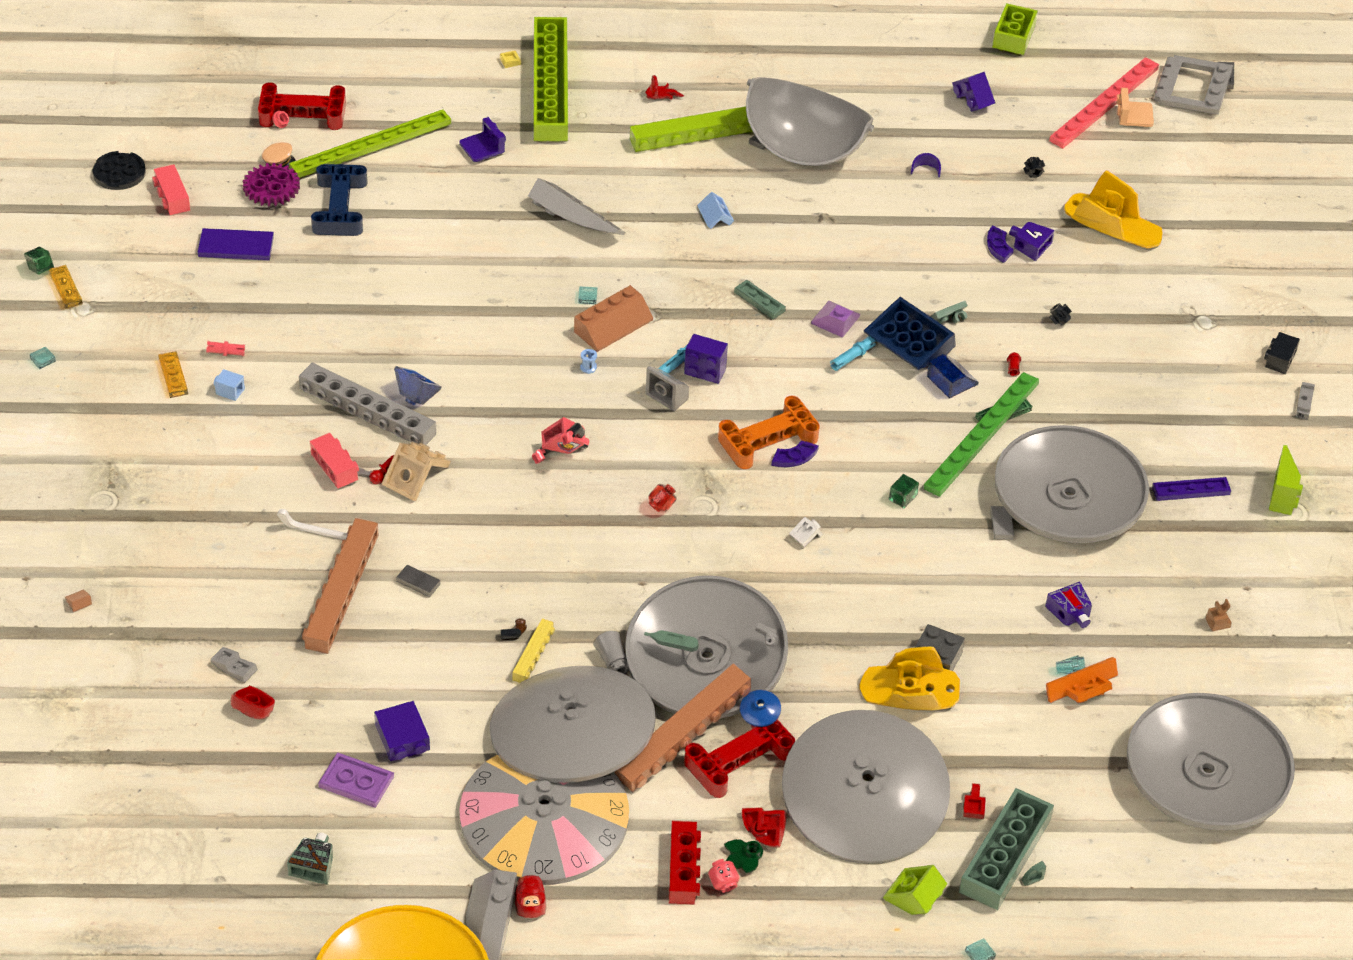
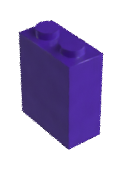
(402, 731)

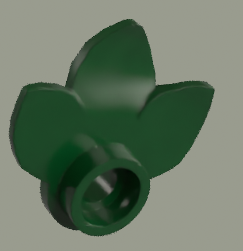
(742, 855)

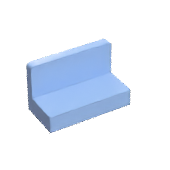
(714, 209)

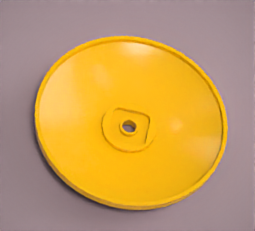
(403, 934)

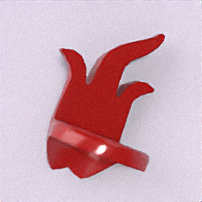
(660, 92)

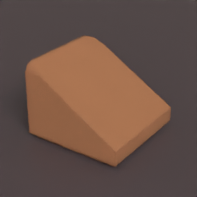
(79, 600)

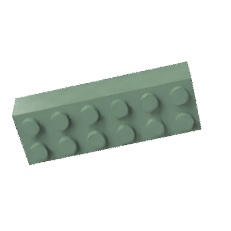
(1006, 849)

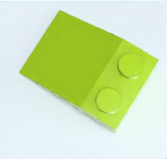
(1286, 485)

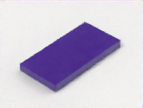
(235, 244)

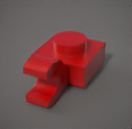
(974, 804)

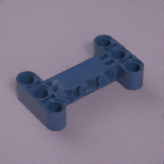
(338, 219)

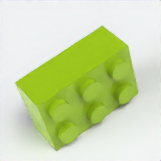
(1014, 29)

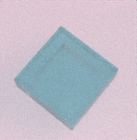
(587, 295)
(42, 357)
(980, 951)

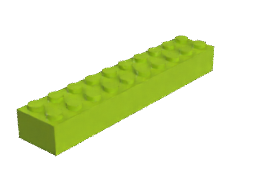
(550, 79)

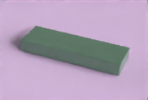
(760, 299)

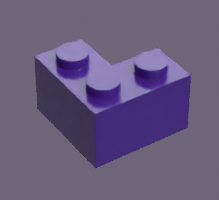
(976, 91)

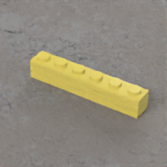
(533, 650)

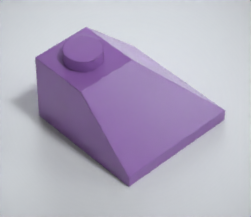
(835, 318)

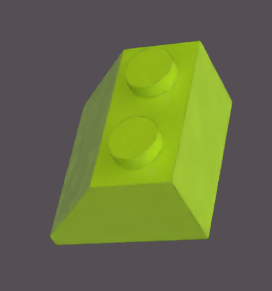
(916, 889)

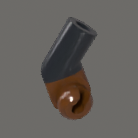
(516, 631)

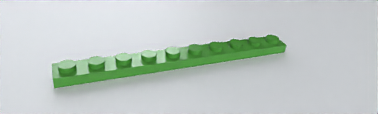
(981, 434)

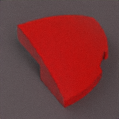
(765, 826)

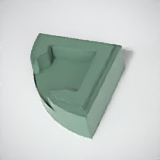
(1034, 874)

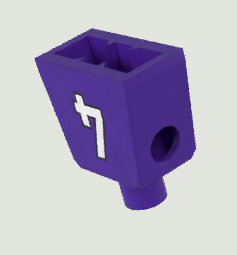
(1032, 239)

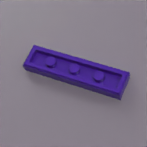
(1191, 488)

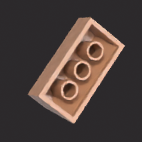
(612, 318)

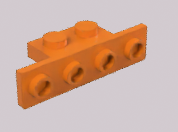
(1084, 683)

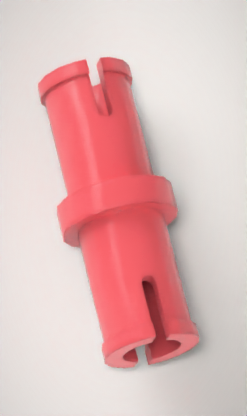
(225, 348)

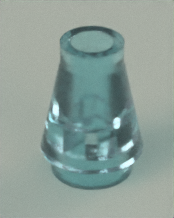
(1070, 665)

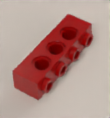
(683, 875)

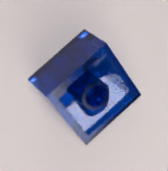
(950, 376)

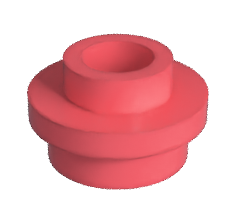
(280, 119)

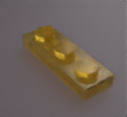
(173, 374)

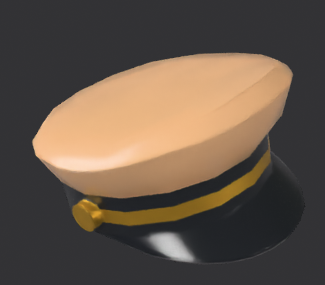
(279, 154)

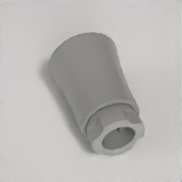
(612, 651)

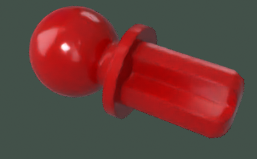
(377, 476)

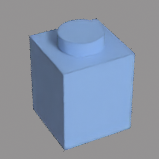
(229, 384)

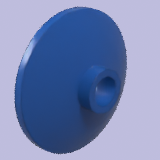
(760, 715)

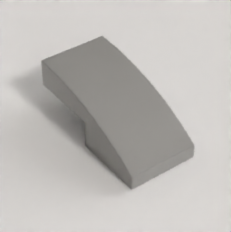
(233, 665)

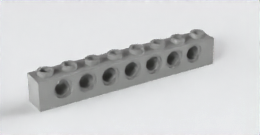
(367, 404)

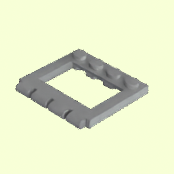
(1216, 90)

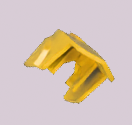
(906, 680)

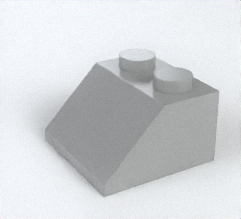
(666, 388)

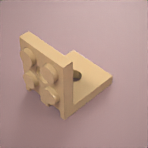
(418, 461)

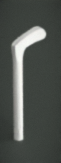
(289, 522)

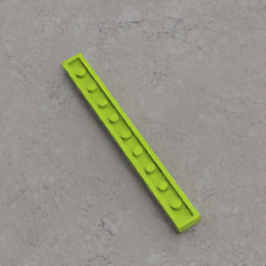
(371, 142)

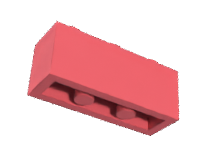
(171, 190)
(334, 460)

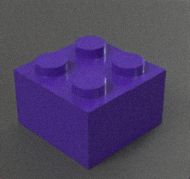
(706, 358)

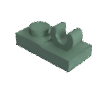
(942, 315)

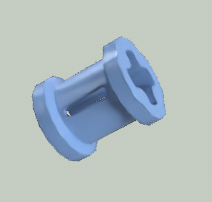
(588, 361)

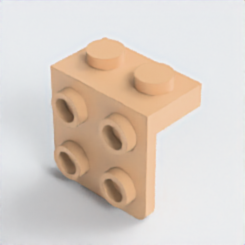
(1133, 113)

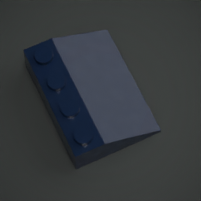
(911, 334)

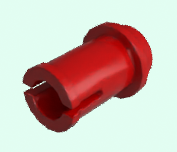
(1014, 361)

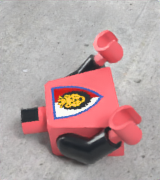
(561, 437)

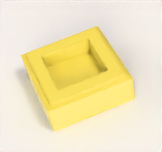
(510, 59)

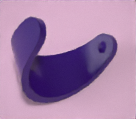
(926, 159)

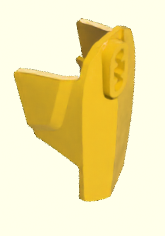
(1114, 211)

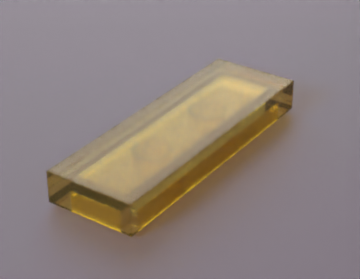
(65, 286)

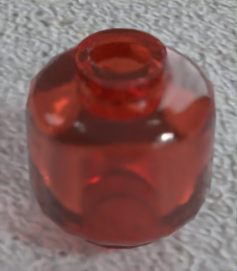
(662, 497)

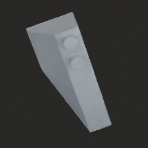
(569, 207)
(491, 909)

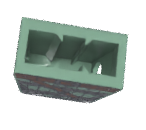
(312, 859)

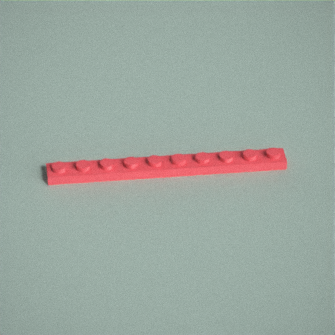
(1103, 103)

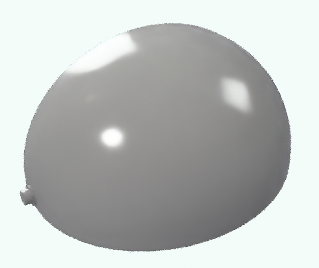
(804, 122)

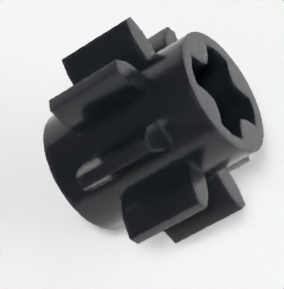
(1034, 167)
(1060, 314)

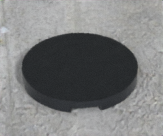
(119, 170)

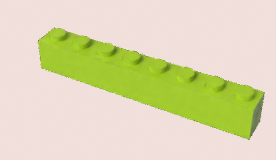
(689, 129)

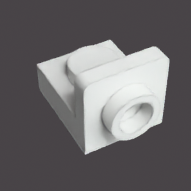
(805, 531)

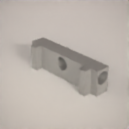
(1305, 400)

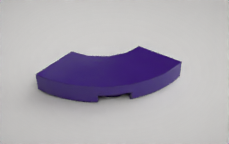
(997, 244)
(795, 456)

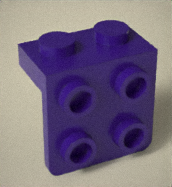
(484, 144)

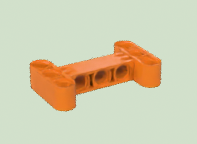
(743, 442)

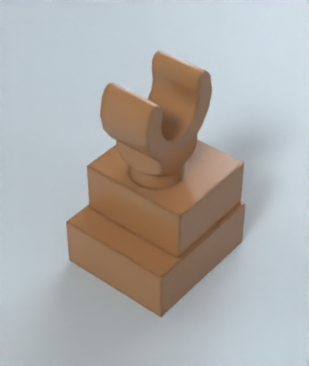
(1217, 616)

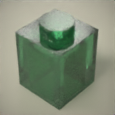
(39, 260)
(903, 491)

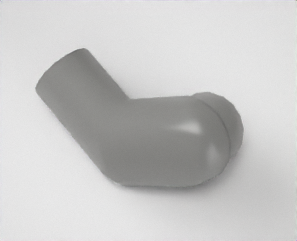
(770, 634)

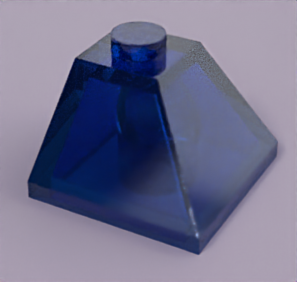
(415, 386)

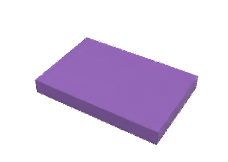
(356, 780)

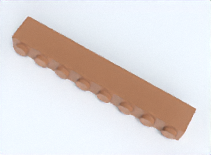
(340, 586)
(685, 726)

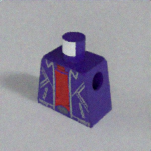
(1070, 605)

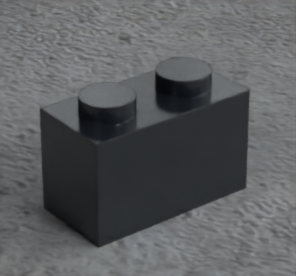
(1281, 353)

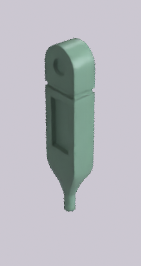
(674, 640)

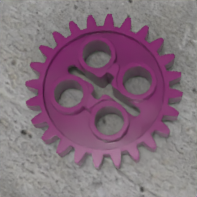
(271, 184)

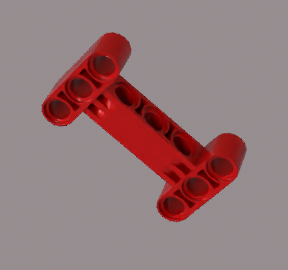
(302, 106)
(713, 767)

